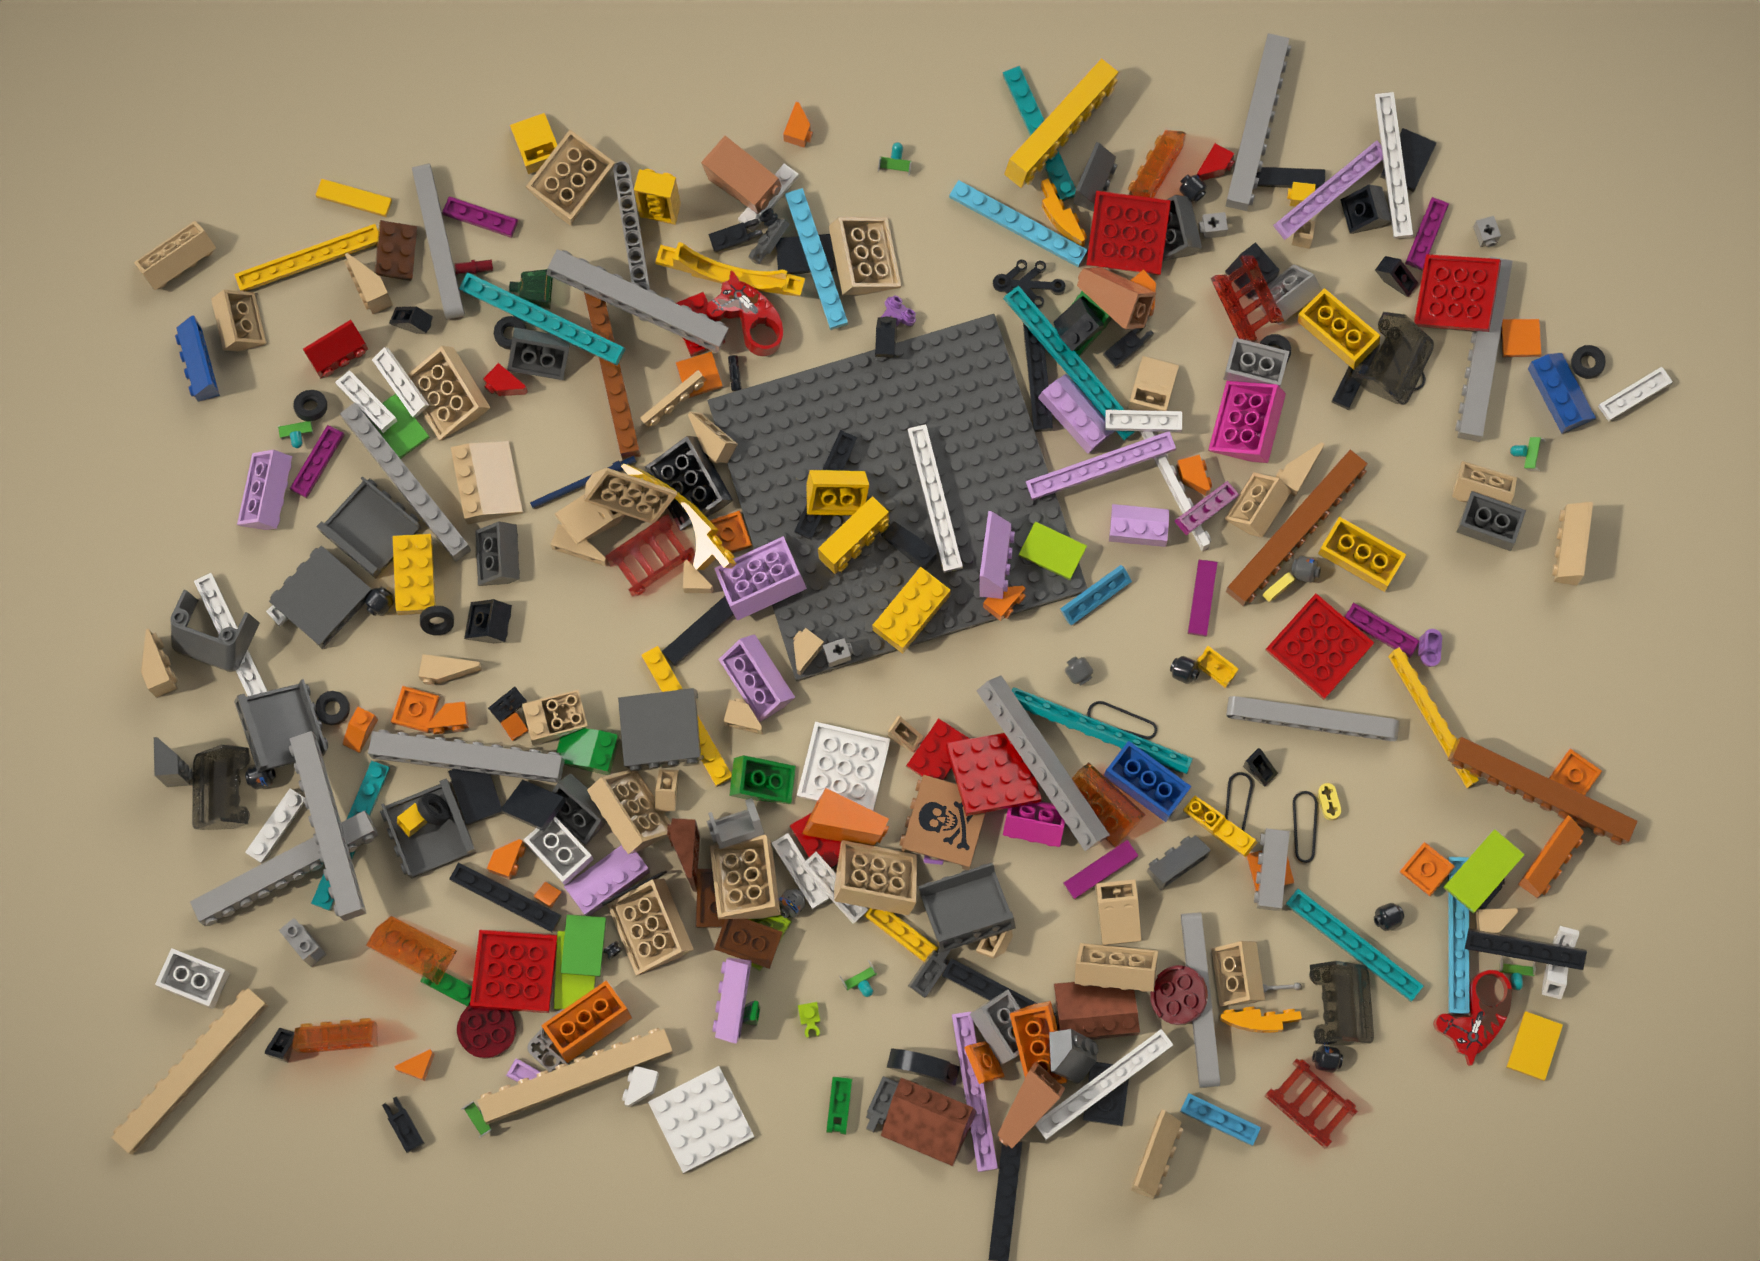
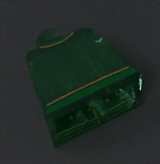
(534, 287)

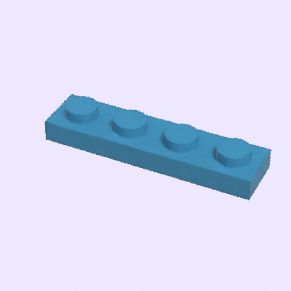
(1095, 595)
(1220, 1119)

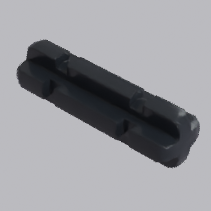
(734, 373)

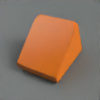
(514, 726)
(547, 894)

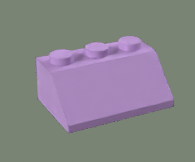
(1139, 525)

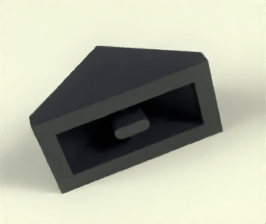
(1260, 767)
(281, 1045)

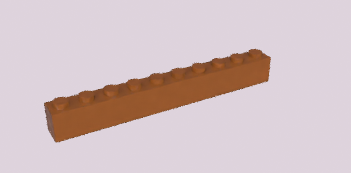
(614, 382)
(1297, 526)
(1542, 790)

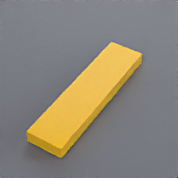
(353, 197)
(901, 933)

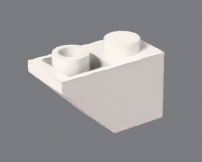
(642, 1085)

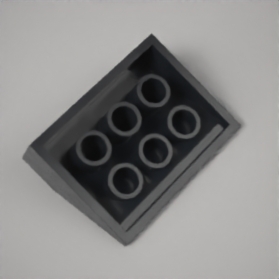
(693, 476)

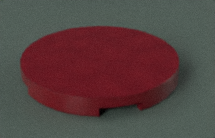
(1179, 995)
(486, 1031)

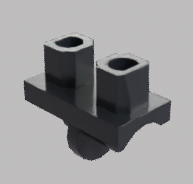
(507, 704)

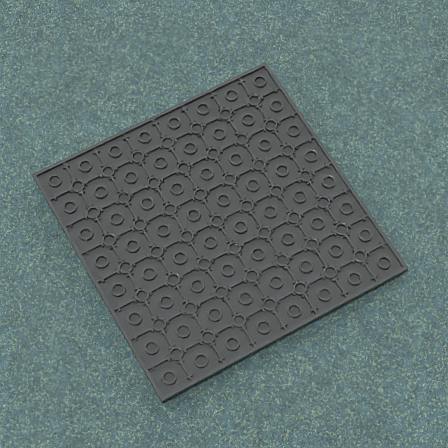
(983, 451)

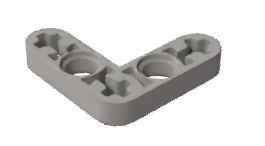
(545, 1043)

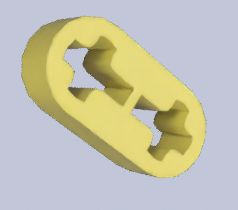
(1280, 586)
(1324, 802)

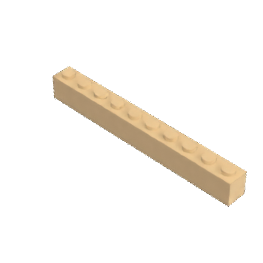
(189, 1071)
(574, 1076)

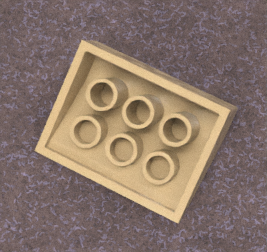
(570, 177)
(864, 255)
(449, 391)
(486, 481)
(628, 495)
(629, 810)
(876, 878)
(745, 880)
(650, 926)
(1156, 1155)

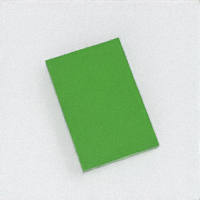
(406, 432)
(583, 945)

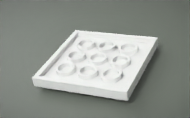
(844, 763)
(701, 1119)

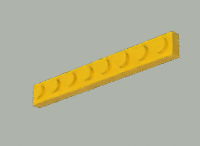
(307, 258)
(668, 682)
(1428, 709)

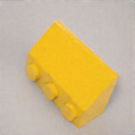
(836, 492)

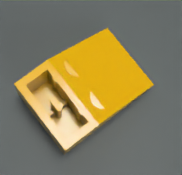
(534, 141)

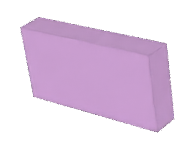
(520, 1070)

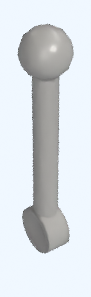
(1296, 986)

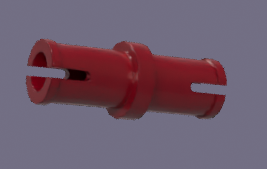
(473, 266)

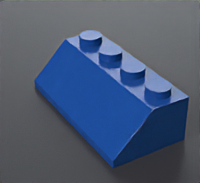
(197, 360)
(1561, 392)
(1147, 781)

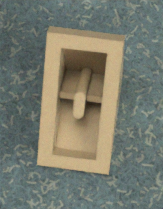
(1304, 235)
(694, 581)
(904, 734)

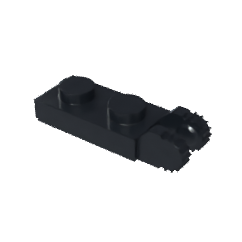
(733, 235)
(1126, 347)
(403, 1126)

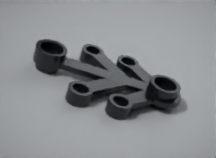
(1025, 282)

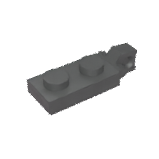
(768, 240)
(929, 972)
(880, 1103)

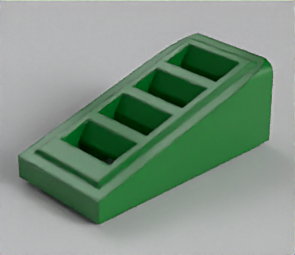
(751, 1013)

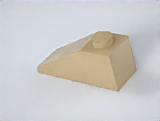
(712, 439)
(1298, 469)
(585, 550)
(442, 669)

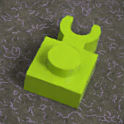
(809, 1016)

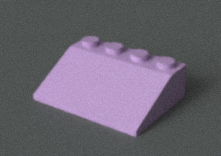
(760, 578)

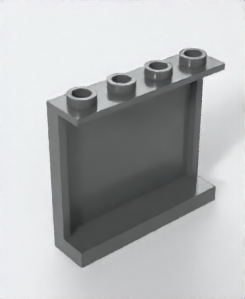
(366, 526)
(321, 596)
(273, 719)
(660, 729)
(432, 844)
(966, 907)

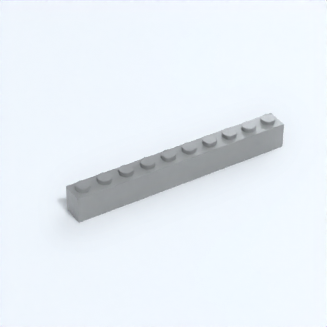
(1257, 122)
(637, 301)
(1482, 365)
(405, 482)
(465, 756)
(1043, 763)
(327, 826)
(276, 873)

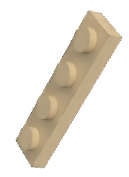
(678, 395)

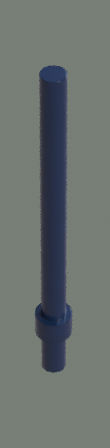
(578, 484)

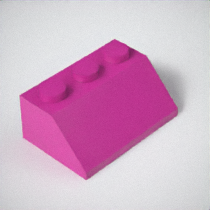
(1035, 823)

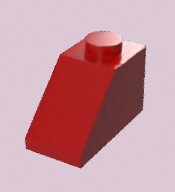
(1216, 163)
(503, 382)

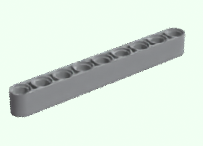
(631, 231)
(438, 241)
(1312, 718)
(1204, 1025)

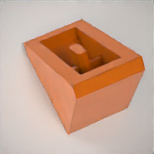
(417, 1066)

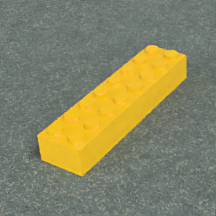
(1061, 123)

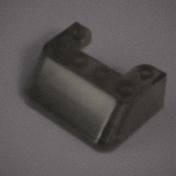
(1398, 360)
(217, 788)
(1345, 1003)

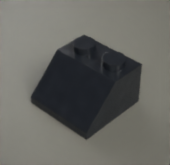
(1366, 209)
(1265, 264)
(1078, 325)
(488, 621)

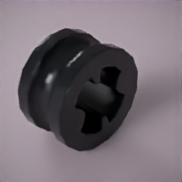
(768, 217)
(613, 950)

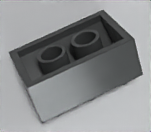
(1095, 176)
(1182, 231)
(538, 354)
(1491, 521)
(497, 554)
(169, 766)
(579, 812)
(1178, 861)
(1072, 1054)

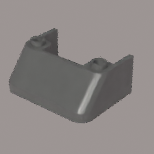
(221, 652)

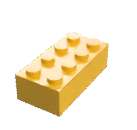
(657, 196)
(1339, 328)
(854, 535)
(1362, 554)
(413, 573)
(911, 610)

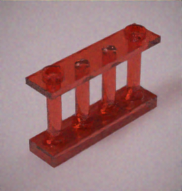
(1231, 301)
(647, 537)
(1292, 1110)

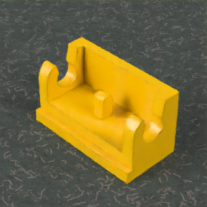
(1217, 667)

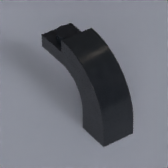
(923, 1065)

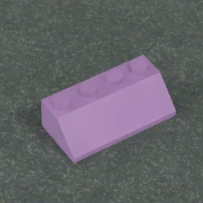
(1075, 413)
(264, 490)
(996, 556)
(756, 677)
(606, 879)
(733, 999)

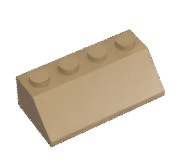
(175, 255)
(1573, 543)
(1116, 967)

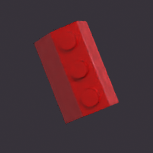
(335, 349)

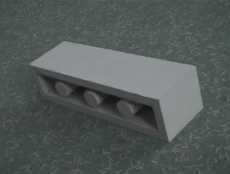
(1273, 869)

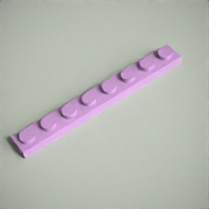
(1329, 190)
(1100, 465)
(974, 1095)

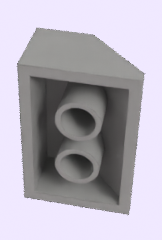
(1292, 290)
(1255, 363)
(996, 1025)

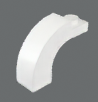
(1556, 976)

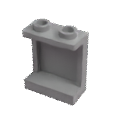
(736, 827)
(302, 942)

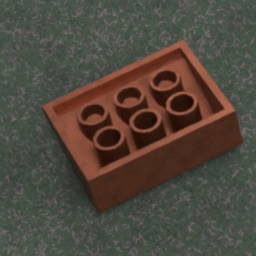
(686, 840)
(1096, 1010)
(927, 1121)

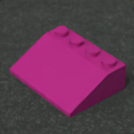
(1247, 420)

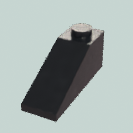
(910, 545)

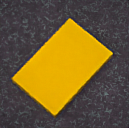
(1534, 1046)

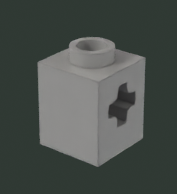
(1218, 221)
(1490, 226)
(833, 657)

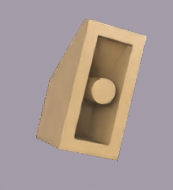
(806, 649)
(741, 717)
(666, 790)
(1494, 919)
(995, 945)

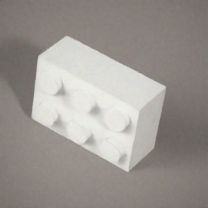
(559, 851)
(192, 978)

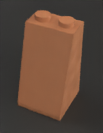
(740, 175)
(1117, 296)
(1033, 1100)

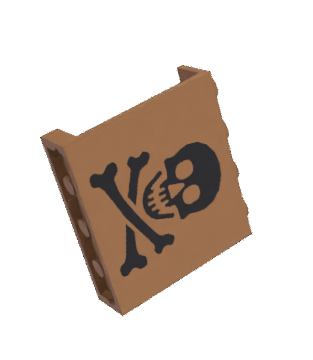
(940, 824)

